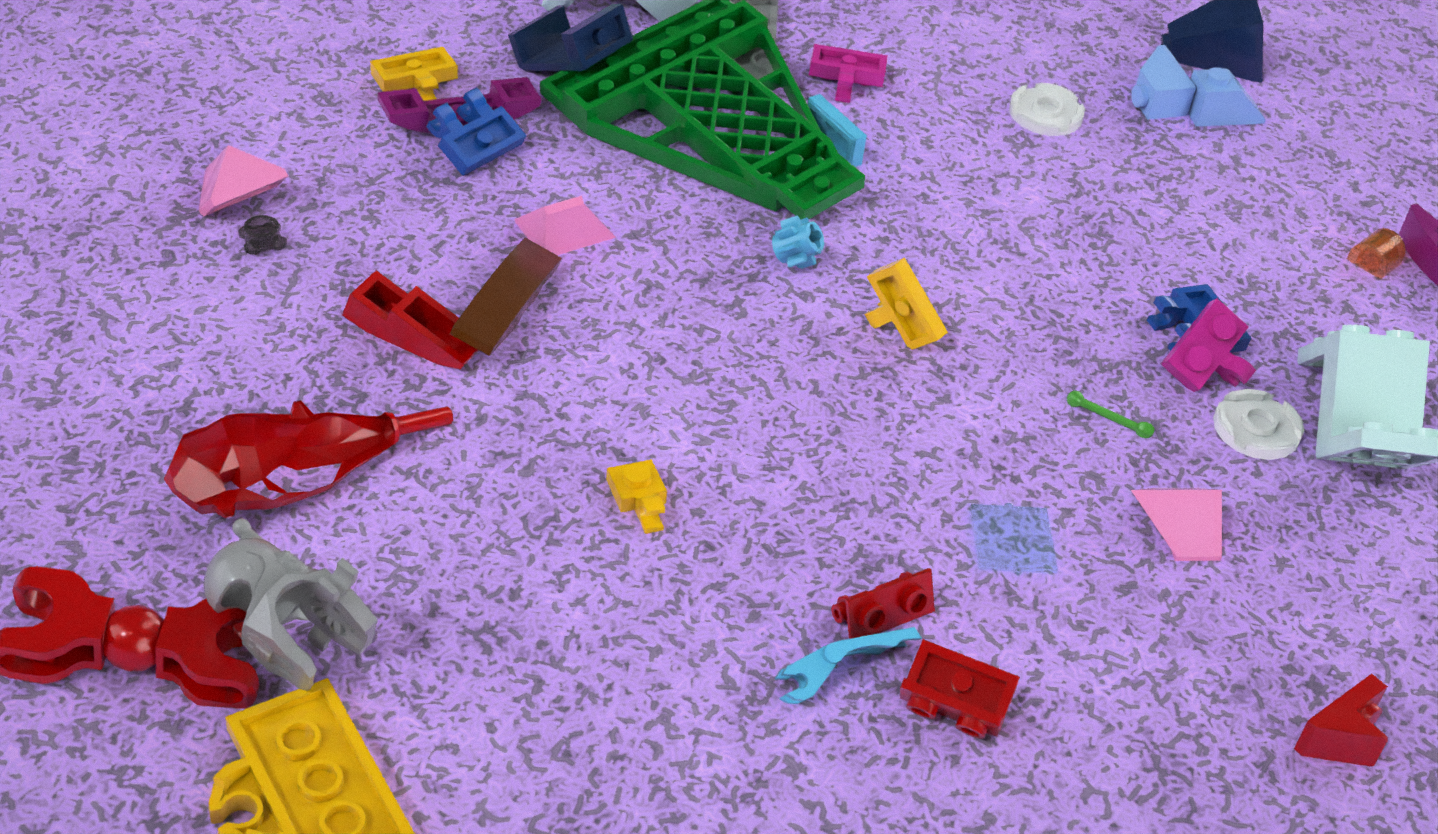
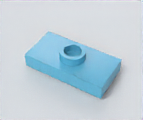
(844, 134)

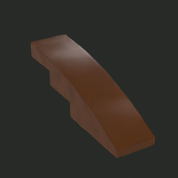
(505, 296)

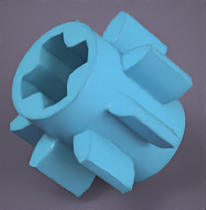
(798, 242)

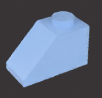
(1163, 87)
(1221, 100)

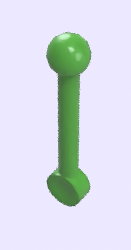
(1142, 429)

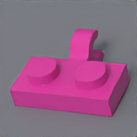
(848, 68)
(1207, 349)

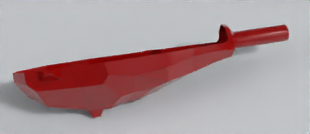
(252, 445)

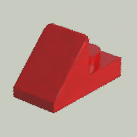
(1346, 727)

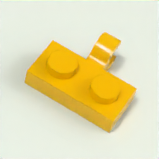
(415, 70)
(904, 304)

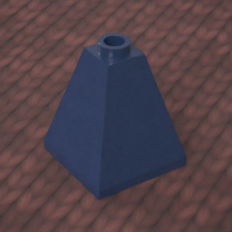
(1220, 36)

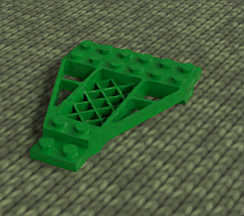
(678, 52)

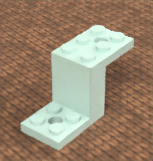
(1372, 397)

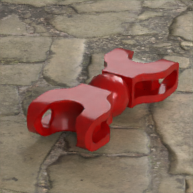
(86, 629)

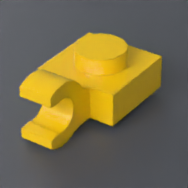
(640, 489)

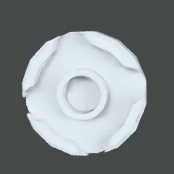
(1057, 118)
(1254, 435)

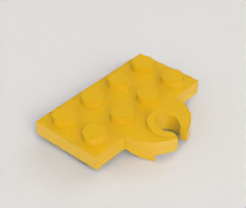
(303, 771)

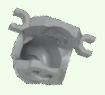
(279, 589)

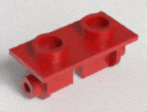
(887, 604)

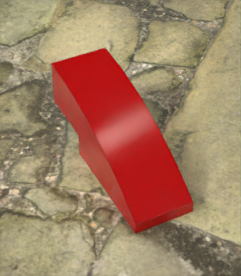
(407, 320)

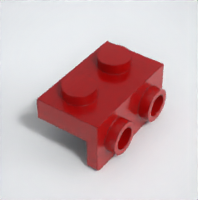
(958, 689)

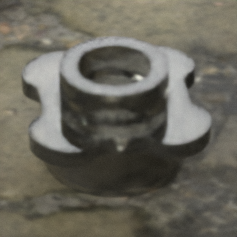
(261, 235)

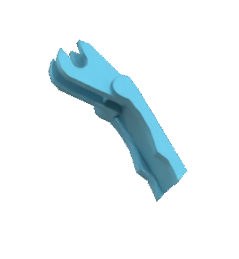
(816, 667)

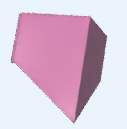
(236, 177)
(564, 226)
(1186, 520)

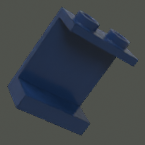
(554, 46)

